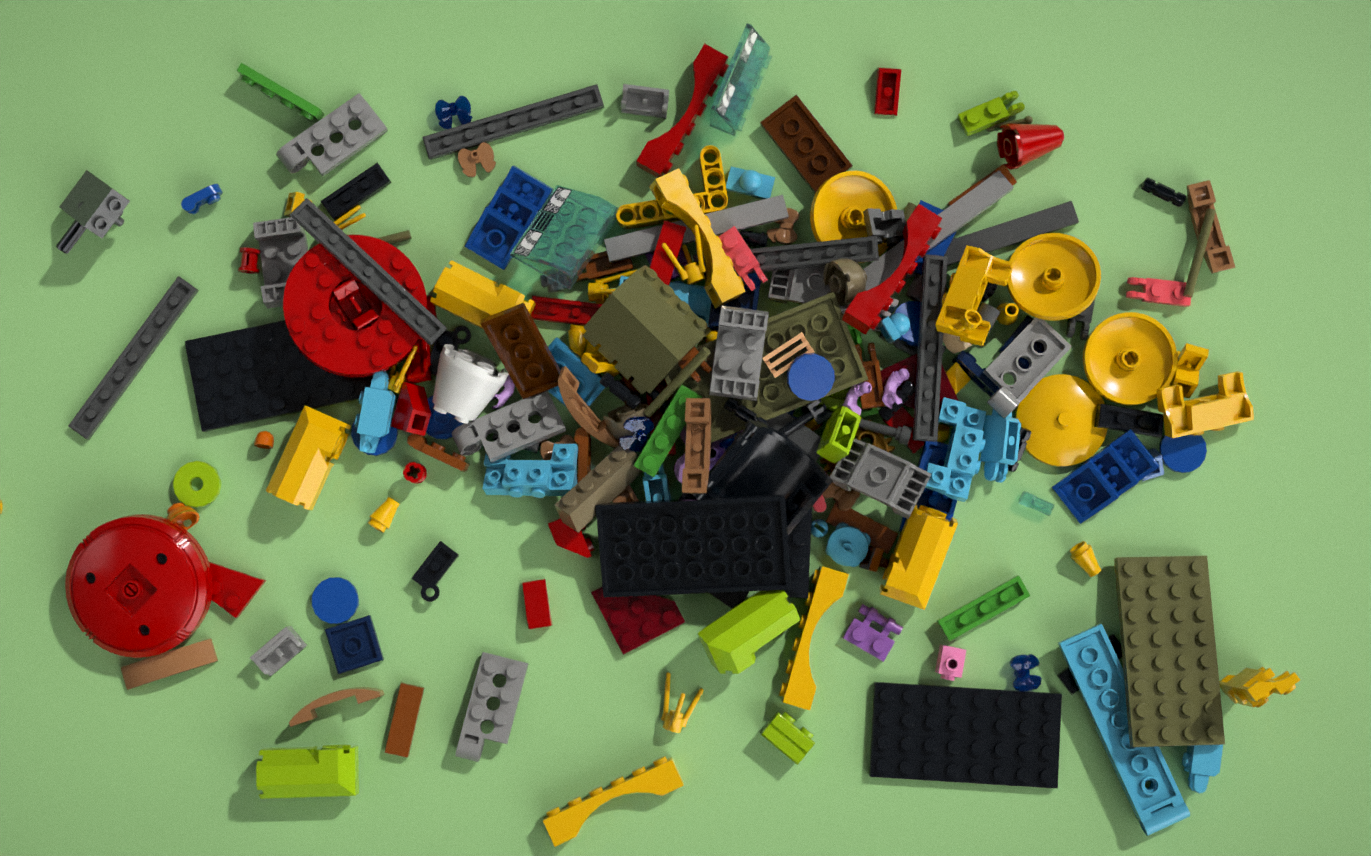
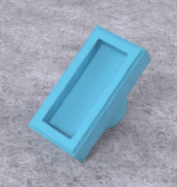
(750, 183)
(894, 326)

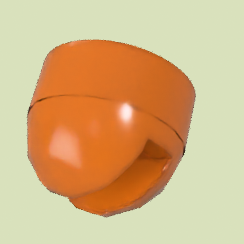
(264, 440)

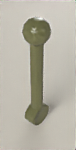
(1027, 120)

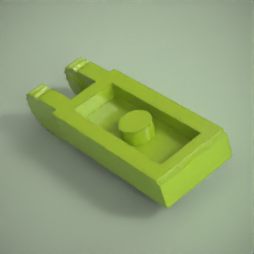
(989, 113)

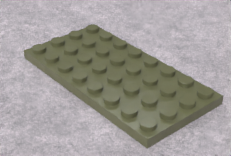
(827, 335)
(1169, 651)

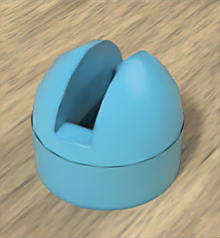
(815, 532)

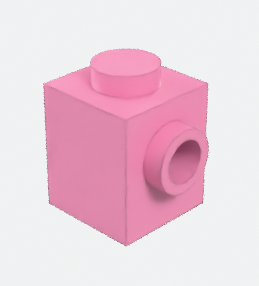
(950, 662)

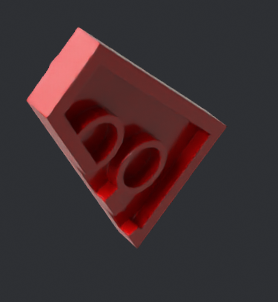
(233, 588)

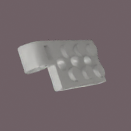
(298, 151)
(1010, 396)
(473, 435)
(471, 736)

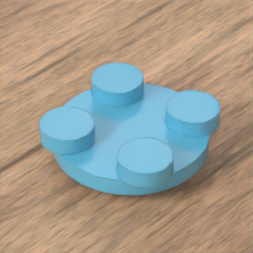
(848, 545)

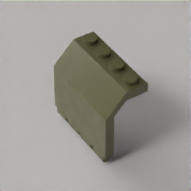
(645, 329)

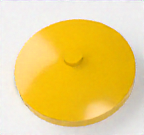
(840, 204)
(1054, 276)
(1129, 358)
(1061, 420)

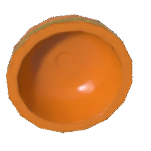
(179, 513)

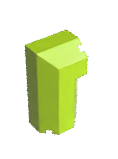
(746, 628)
(308, 772)

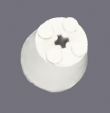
(465, 383)

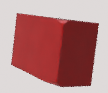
(887, 91)
(537, 604)

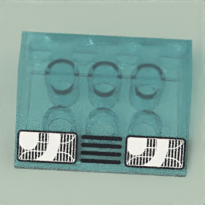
(740, 81)
(565, 234)

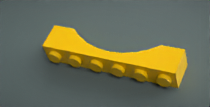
(675, 196)
(800, 685)
(658, 779)

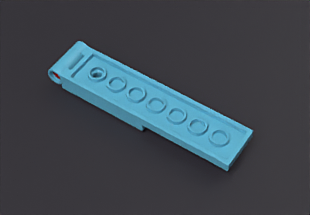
(1103, 690)

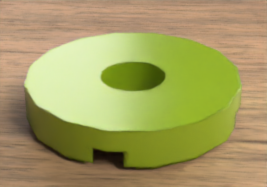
(183, 484)

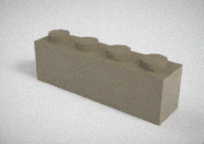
(598, 487)

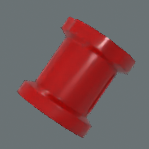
(249, 260)
(421, 475)

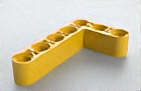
(705, 198)

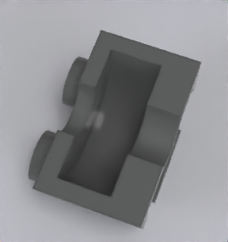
(885, 225)

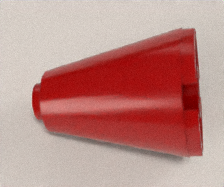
(1027, 142)

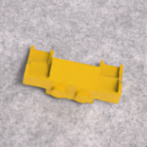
(967, 290)
(1207, 412)
(1254, 686)

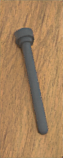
(901, 434)

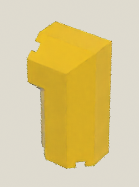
(473, 295)
(308, 458)
(918, 556)

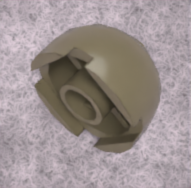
(844, 279)
(620, 415)

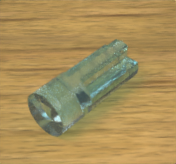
(1031, 501)

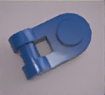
(206, 195)

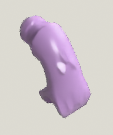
(891, 386)
(853, 394)
(503, 397)

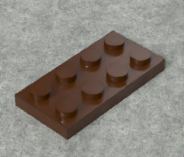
(805, 143)
(522, 350)

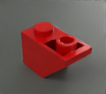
(412, 410)
(570, 539)

